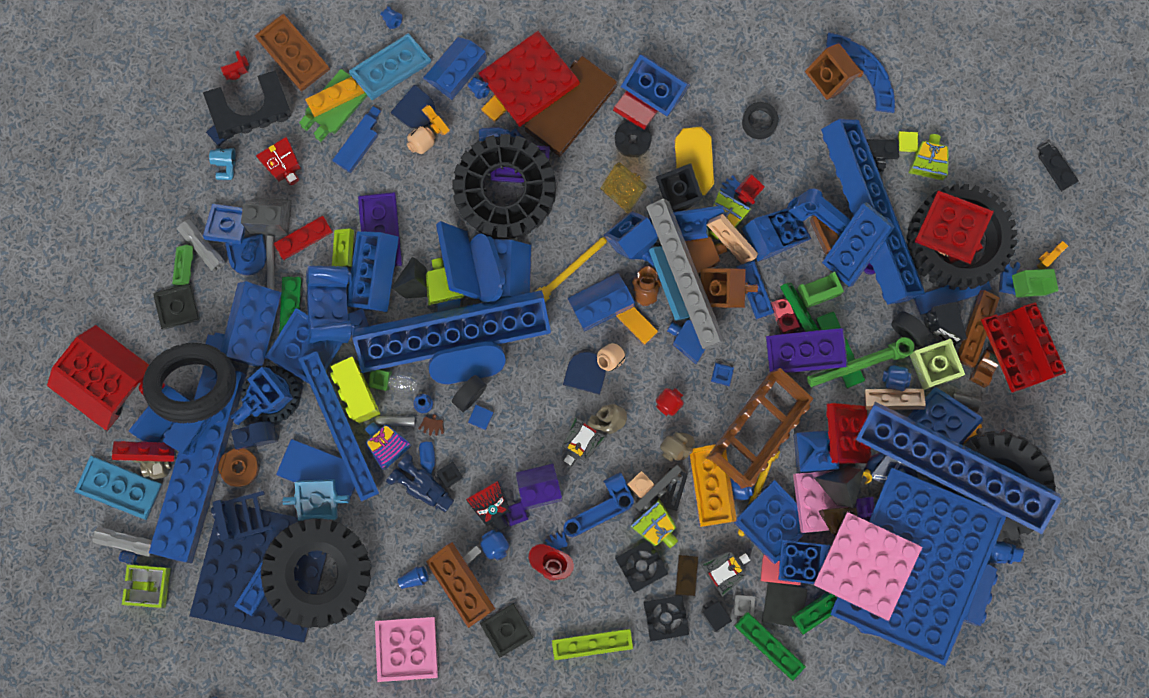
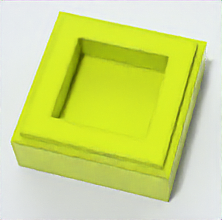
(908, 141)

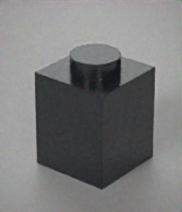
(715, 615)

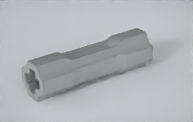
(203, 248)
(122, 541)

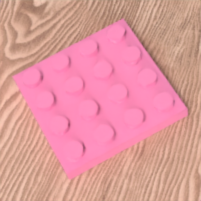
(867, 566)

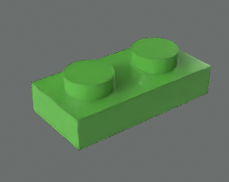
(182, 265)

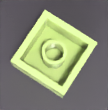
(937, 364)

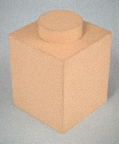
(640, 485)

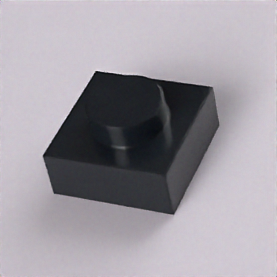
(450, 474)

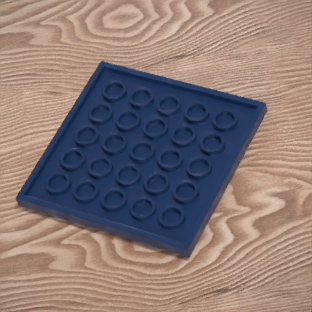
(232, 565)

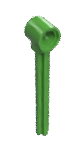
(892, 352)

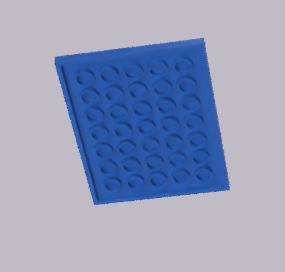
(954, 553)

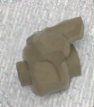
(608, 419)
(677, 446)
(155, 469)

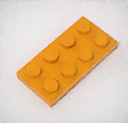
(712, 489)

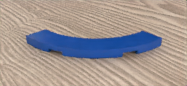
(871, 68)

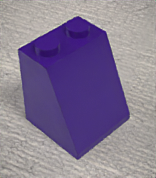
(538, 487)

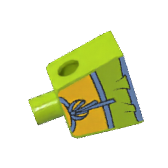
(931, 159)
(735, 211)
(656, 525)

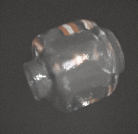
(403, 383)

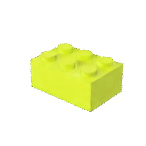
(354, 390)

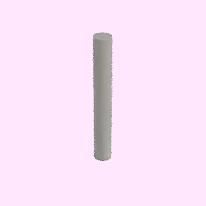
(270, 262)

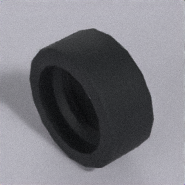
(760, 106)
(910, 327)
(469, 393)

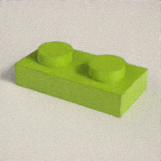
(343, 247)

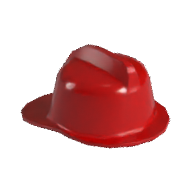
(550, 562)

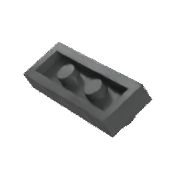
(659, 489)

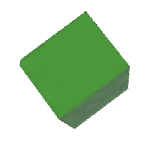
(1035, 283)
(820, 290)

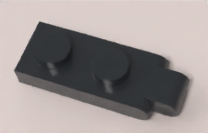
(1056, 166)

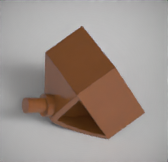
(833, 71)
(726, 287)

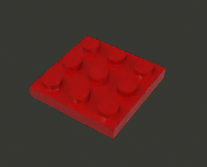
(954, 227)
(844, 425)

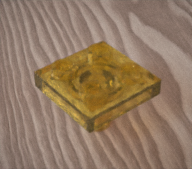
(623, 187)

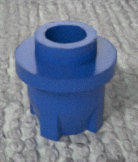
(392, 18)
(479, 88)
(425, 408)

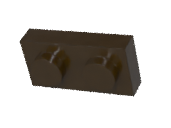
(686, 575)

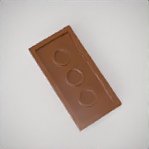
(292, 52)
(460, 585)

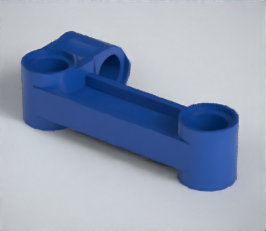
(814, 204)
(597, 515)

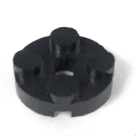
(632, 149)

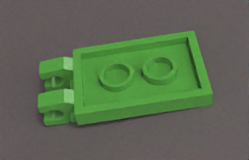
(333, 119)

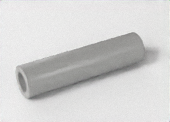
(395, 421)

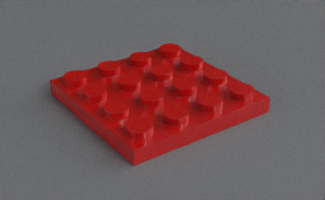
(529, 78)

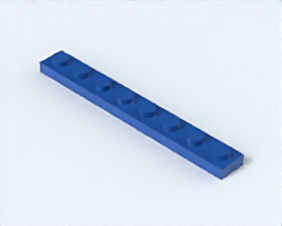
(339, 426)

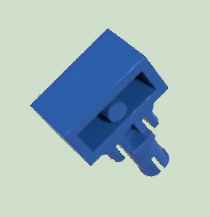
(262, 395)

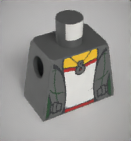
(581, 442)
(725, 571)

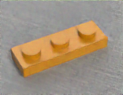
(334, 96)

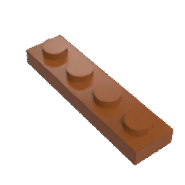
(972, 346)

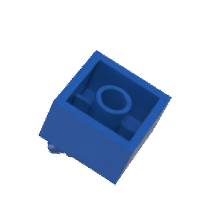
(633, 237)
(813, 452)

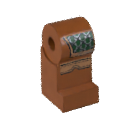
(984, 369)

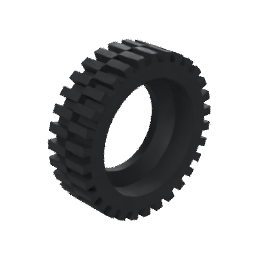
(998, 243)

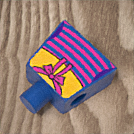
(386, 444)

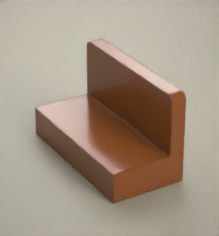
(825, 235)

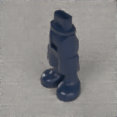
(423, 486)

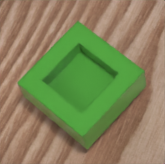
(379, 379)

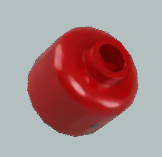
(669, 401)

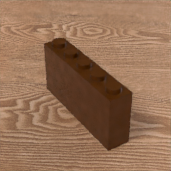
(568, 116)

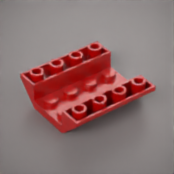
(1023, 347)
(97, 375)

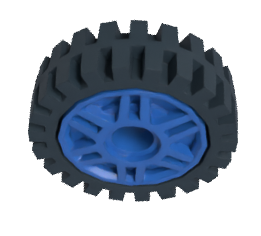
(290, 384)

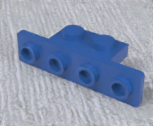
(694, 222)

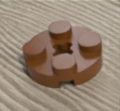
(245, 476)

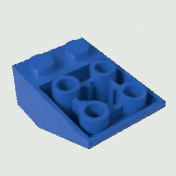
(775, 233)
(801, 561)

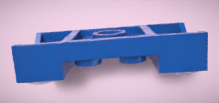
(328, 303)

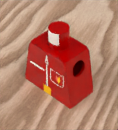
(281, 161)

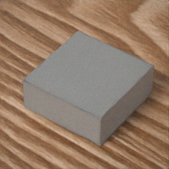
(474, 553)
(743, 604)

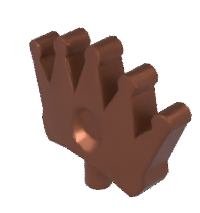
(432, 424)

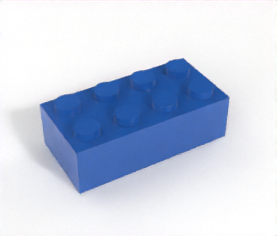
(250, 324)

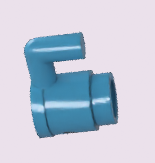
(223, 157)

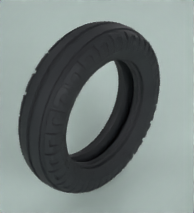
(196, 409)

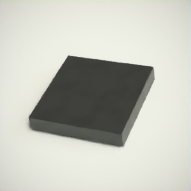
(176, 306)
(782, 603)
(506, 630)

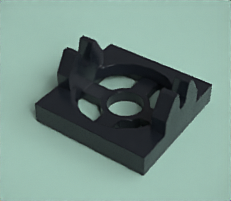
(660, 569)
(682, 630)

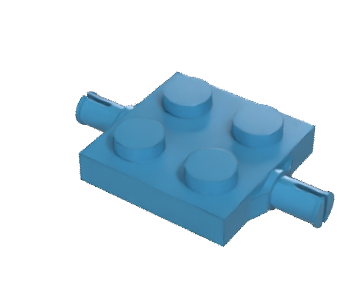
(316, 499)

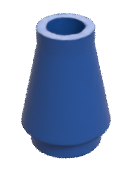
(415, 577)

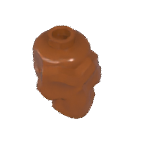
(646, 285)

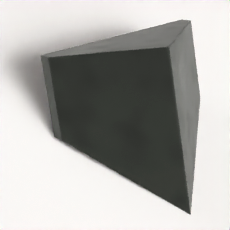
(412, 280)
(842, 485)

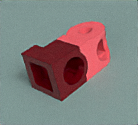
(785, 316)

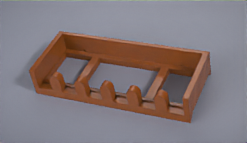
(781, 434)

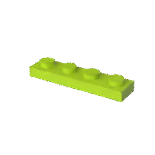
(592, 644)

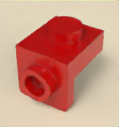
(237, 68)
(749, 189)

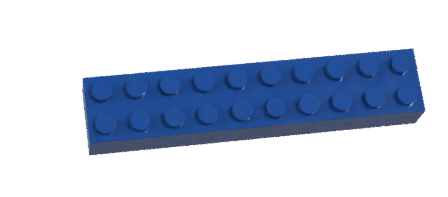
(863, 184)
(425, 335)
(959, 467)
(194, 480)

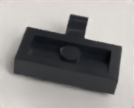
(883, 149)

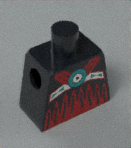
(491, 505)

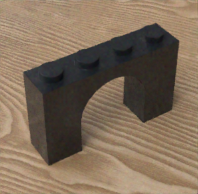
(229, 123)

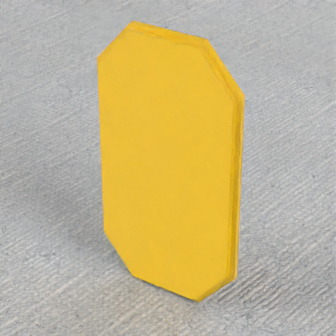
(695, 147)

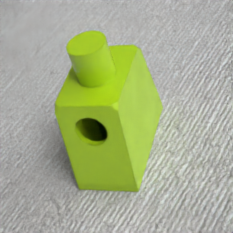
(437, 284)

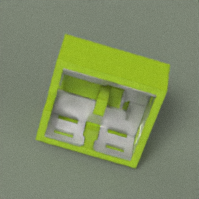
(148, 586)

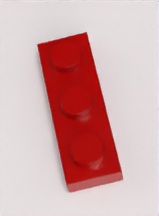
(303, 238)
(142, 451)

